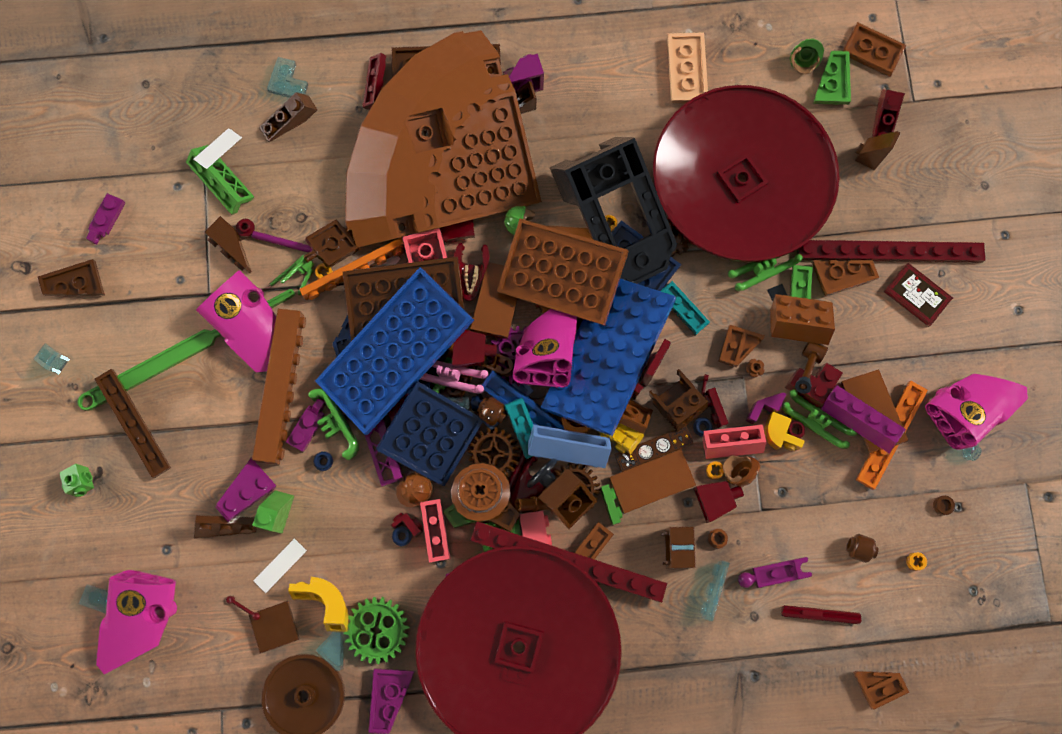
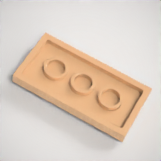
(686, 66)

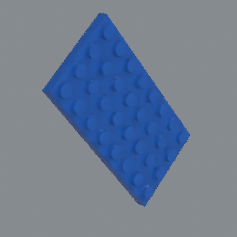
(394, 350)
(611, 358)

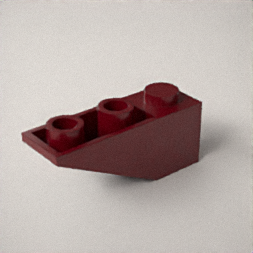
(887, 112)

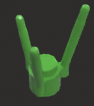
(301, 266)

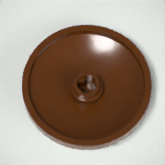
(303, 695)

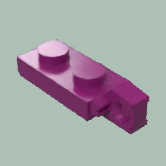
(105, 218)
(306, 426)

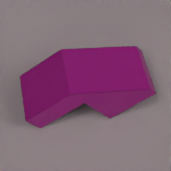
(770, 404)

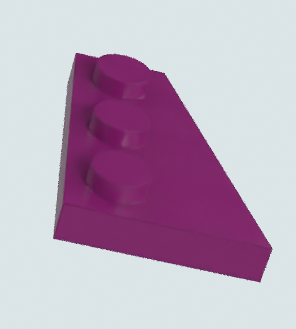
(245, 491)
(387, 697)

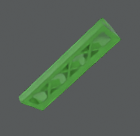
(215, 181)

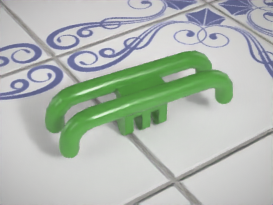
(763, 271)
(817, 420)
(336, 423)

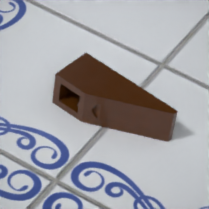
(288, 116)
(228, 239)

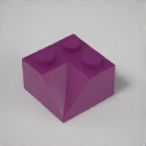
(526, 70)

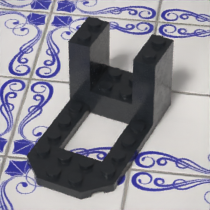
(603, 172)

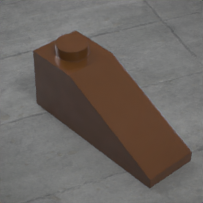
(876, 149)

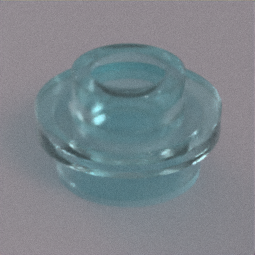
(972, 453)

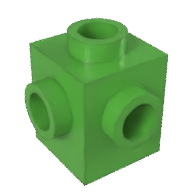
(76, 480)

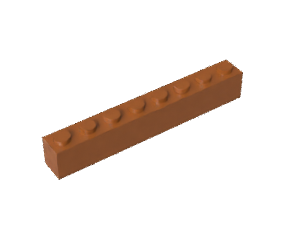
(278, 387)

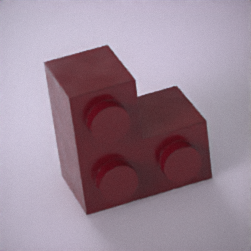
(821, 384)

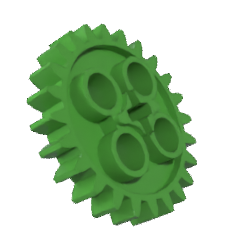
(394, 634)

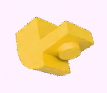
(776, 433)

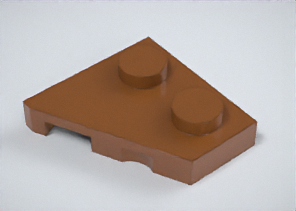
(738, 345)
(881, 687)

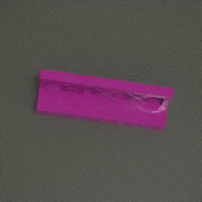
(394, 465)

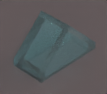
(51, 359)
(332, 650)

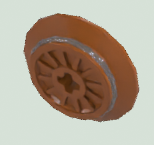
(480, 506)

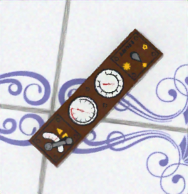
(654, 449)

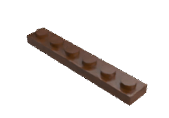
(132, 423)

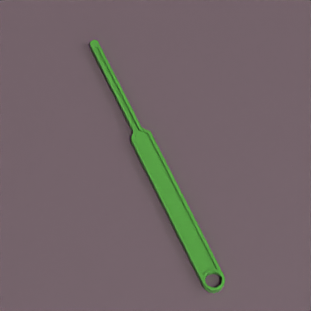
(168, 358)

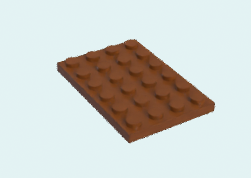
(562, 271)

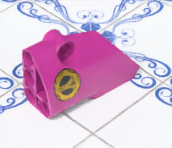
(241, 321)
(546, 350)
(974, 407)
(134, 617)

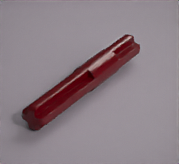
(821, 614)

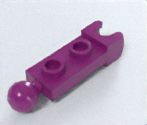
(774, 573)

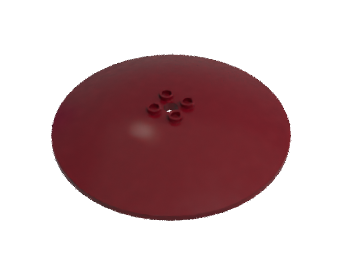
(755, 135)
(510, 599)

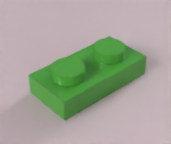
(801, 281)
(613, 512)

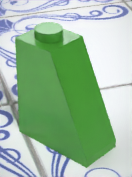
(274, 512)

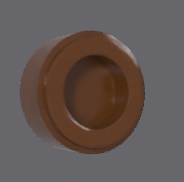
(943, 505)

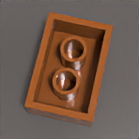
(802, 319)

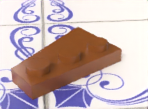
(843, 275)

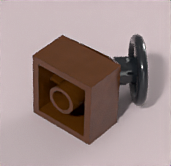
(563, 495)

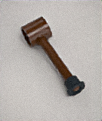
(815, 354)

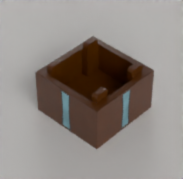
(679, 548)

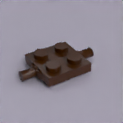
(331, 244)

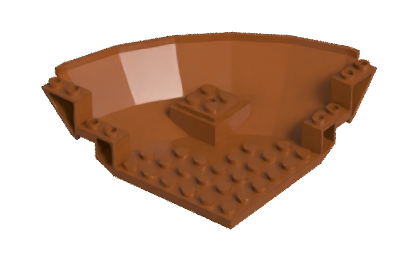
(465, 166)

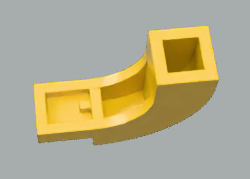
(320, 590)

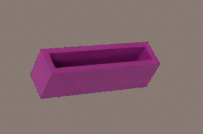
(863, 419)

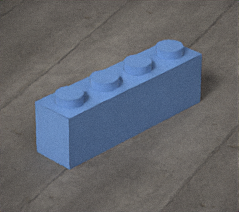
(569, 446)

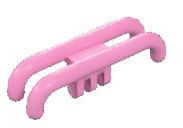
(450, 377)

